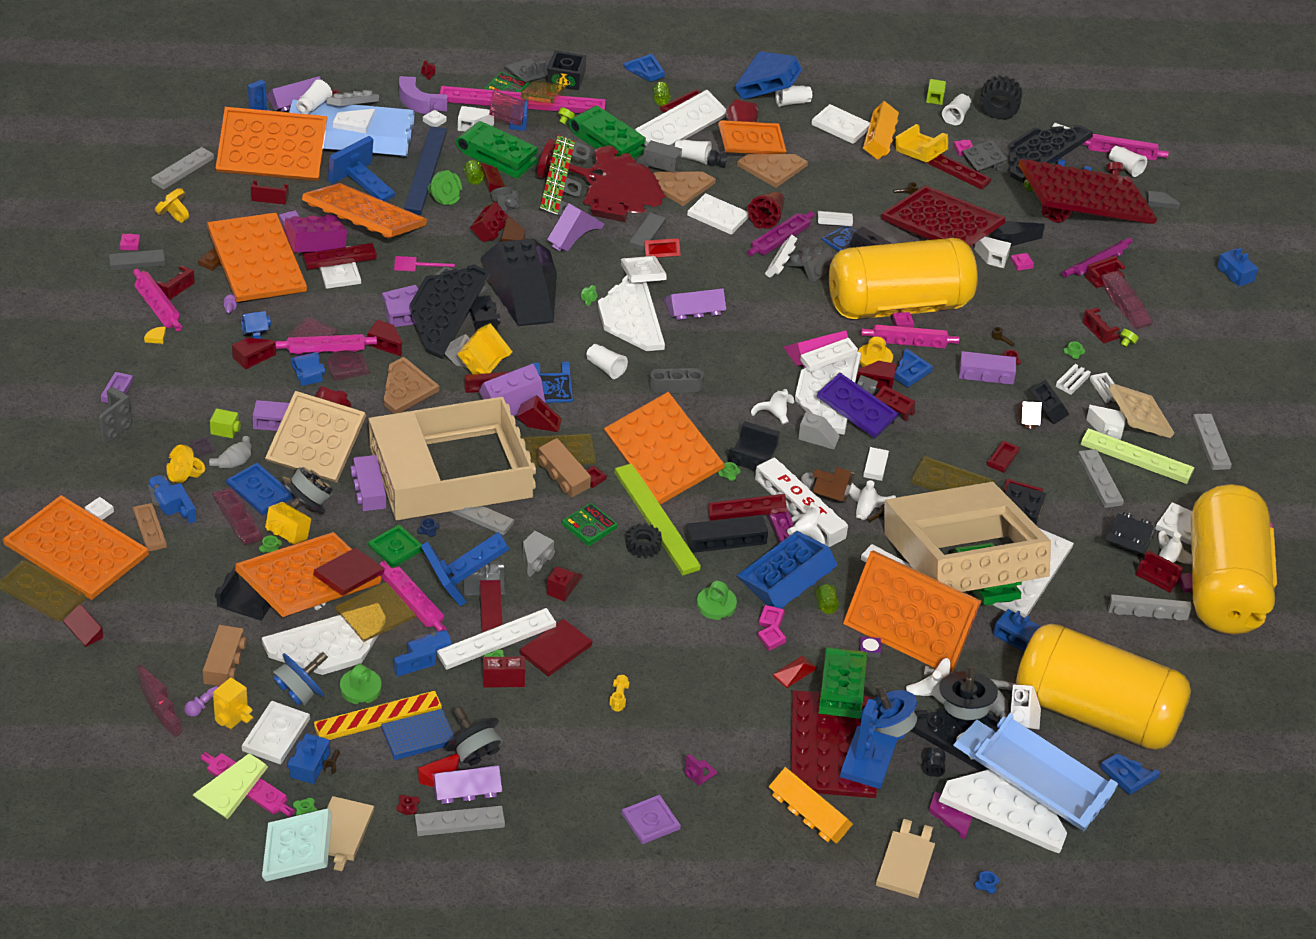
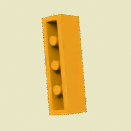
(881, 130)
(810, 805)

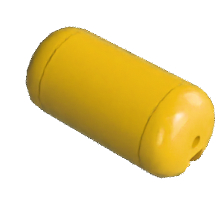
(903, 278)
(1232, 559)
(1104, 686)

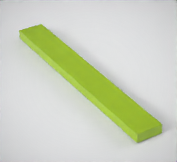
(655, 515)

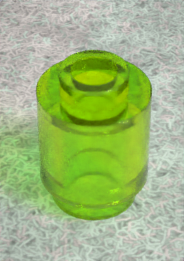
(661, 93)
(474, 172)
(827, 599)

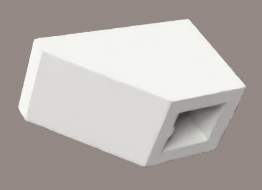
(469, 116)
(993, 251)
(1025, 706)

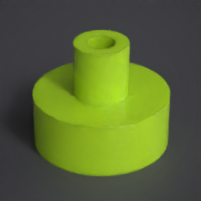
(565, 115)
(1128, 337)

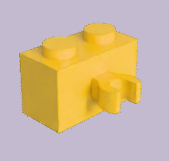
(288, 523)
(231, 704)

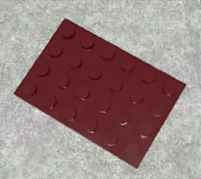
(942, 216)
(822, 745)

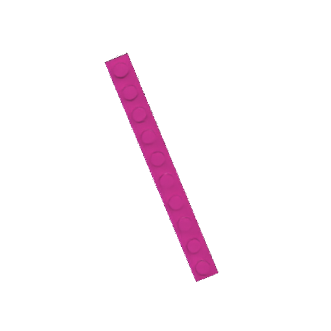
(483, 97)

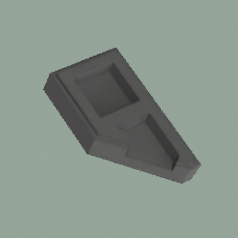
(1161, 199)

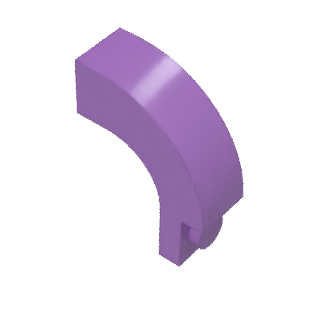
(418, 100)

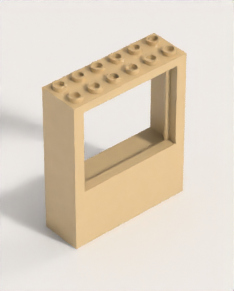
(410, 472)
(961, 516)

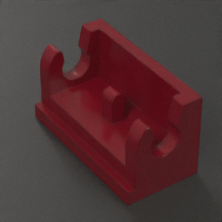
(269, 194)
(610, 210)
(1102, 267)
(179, 283)
(1099, 327)
(897, 401)
(1159, 571)
(504, 671)

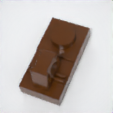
(210, 260)

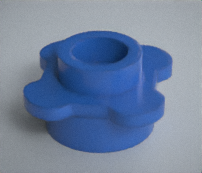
(990, 877)

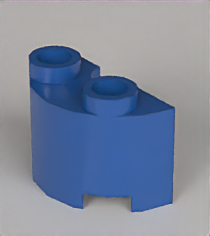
(308, 368)

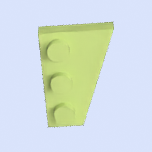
(231, 786)

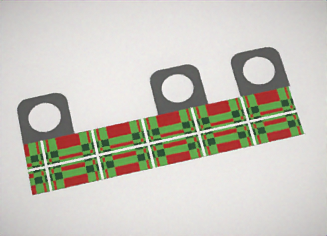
(557, 177)

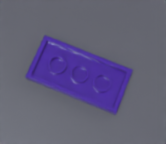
(857, 405)

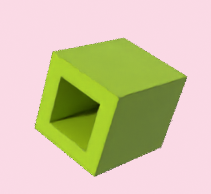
(936, 91)
(225, 423)

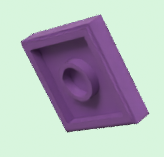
(650, 819)

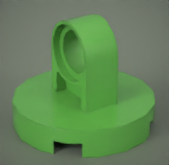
(445, 187)
(716, 601)
(360, 685)

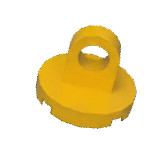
(174, 206)
(875, 351)
(182, 464)

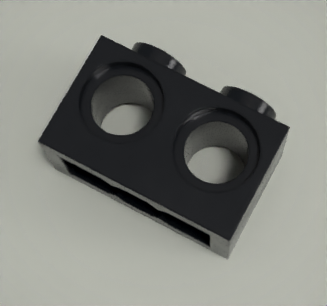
(1050, 401)

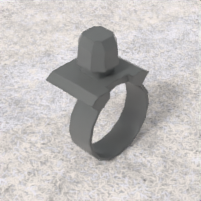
(506, 197)

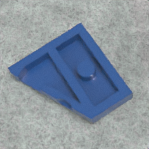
(646, 68)
(911, 369)
(1128, 773)

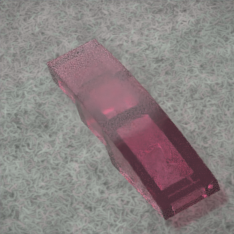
(1126, 298)
(237, 516)
(158, 701)

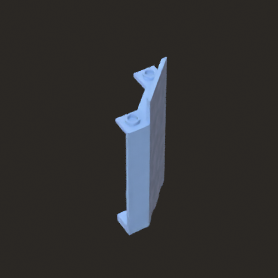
(389, 128)
(1038, 769)

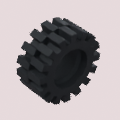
(643, 532)

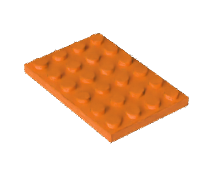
(271, 143)
(364, 210)
(256, 257)
(664, 447)
(76, 547)
(287, 574)
(911, 611)

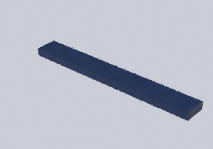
(425, 170)

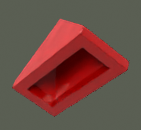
(662, 248)
(794, 671)
(444, 765)

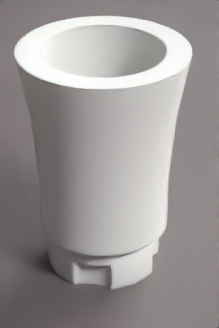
(793, 95)
(314, 97)
(956, 110)
(695, 150)
(1132, 162)
(607, 360)

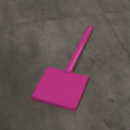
(409, 264)

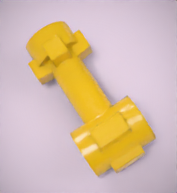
(618, 700)

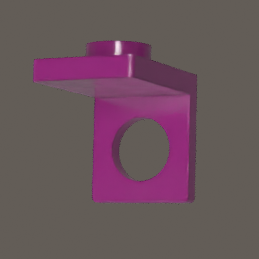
(694, 770)

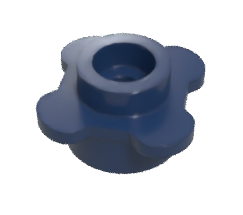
(428, 527)

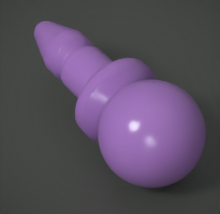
(230, 303)
(195, 706)

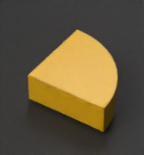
(155, 335)

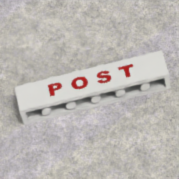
(780, 480)

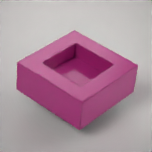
(962, 145)
(130, 242)
(1022, 261)
(903, 319)
(771, 616)
(772, 637)

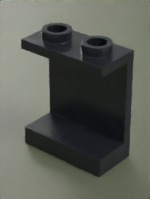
(754, 446)
(241, 597)

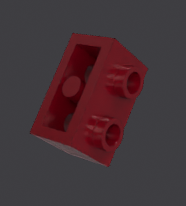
(489, 222)

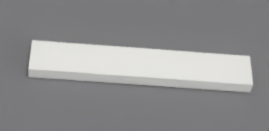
(496, 638)

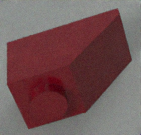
(387, 338)
(253, 351)
(879, 371)
(538, 415)
(562, 582)

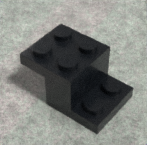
(1131, 534)

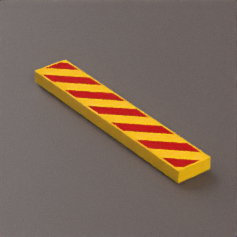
(377, 715)

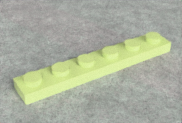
(1137, 456)

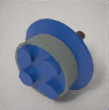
(297, 680)
(895, 712)

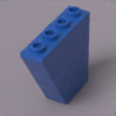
(768, 74)

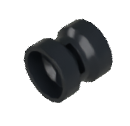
(722, 158)
(934, 762)

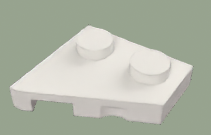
(354, 120)

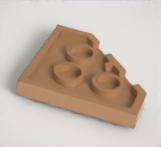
(772, 167)
(684, 186)
(406, 386)

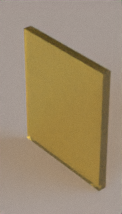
(375, 611)

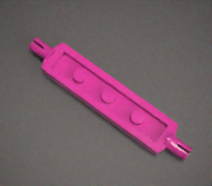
(1106, 143)
(157, 300)
(911, 336)
(326, 343)
(413, 597)
(261, 793)

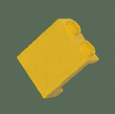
(921, 146)
(484, 350)

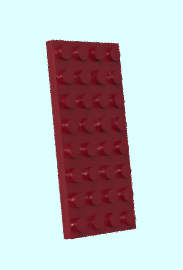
(1087, 191)

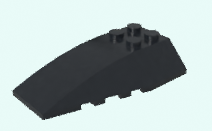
(523, 279)

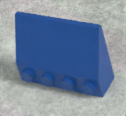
(788, 569)

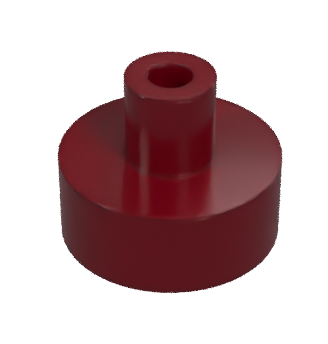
(1115, 167)

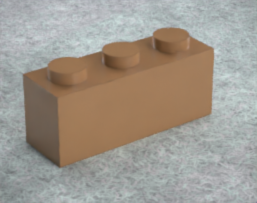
(563, 468)
(224, 655)

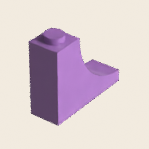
(571, 226)

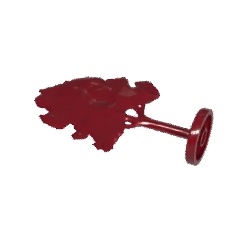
(621, 178)

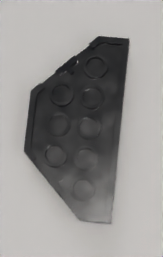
(1045, 146)
(444, 304)
(943, 730)

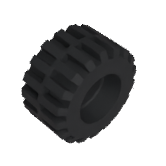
(1004, 87)

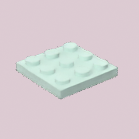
(297, 845)

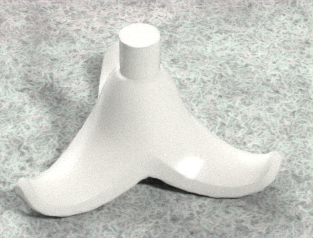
(776, 406)
(867, 499)
(807, 523)
(1172, 548)
(931, 684)

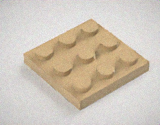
(1141, 411)

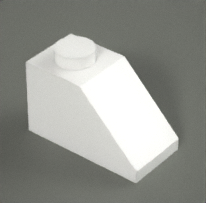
(1106, 421)

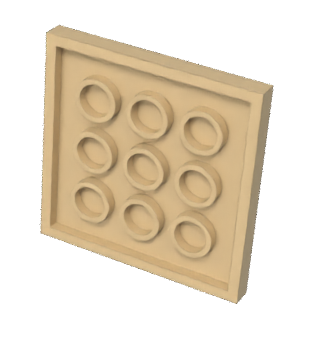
(316, 436)

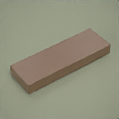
(149, 527)

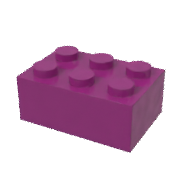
(315, 233)

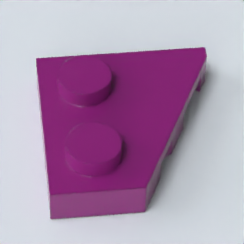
(950, 816)

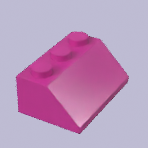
(797, 349)

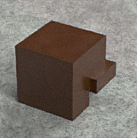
(834, 485)

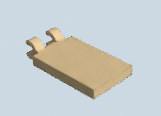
(347, 829)
(906, 860)

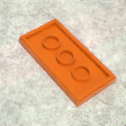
(752, 137)

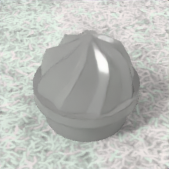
(809, 480)

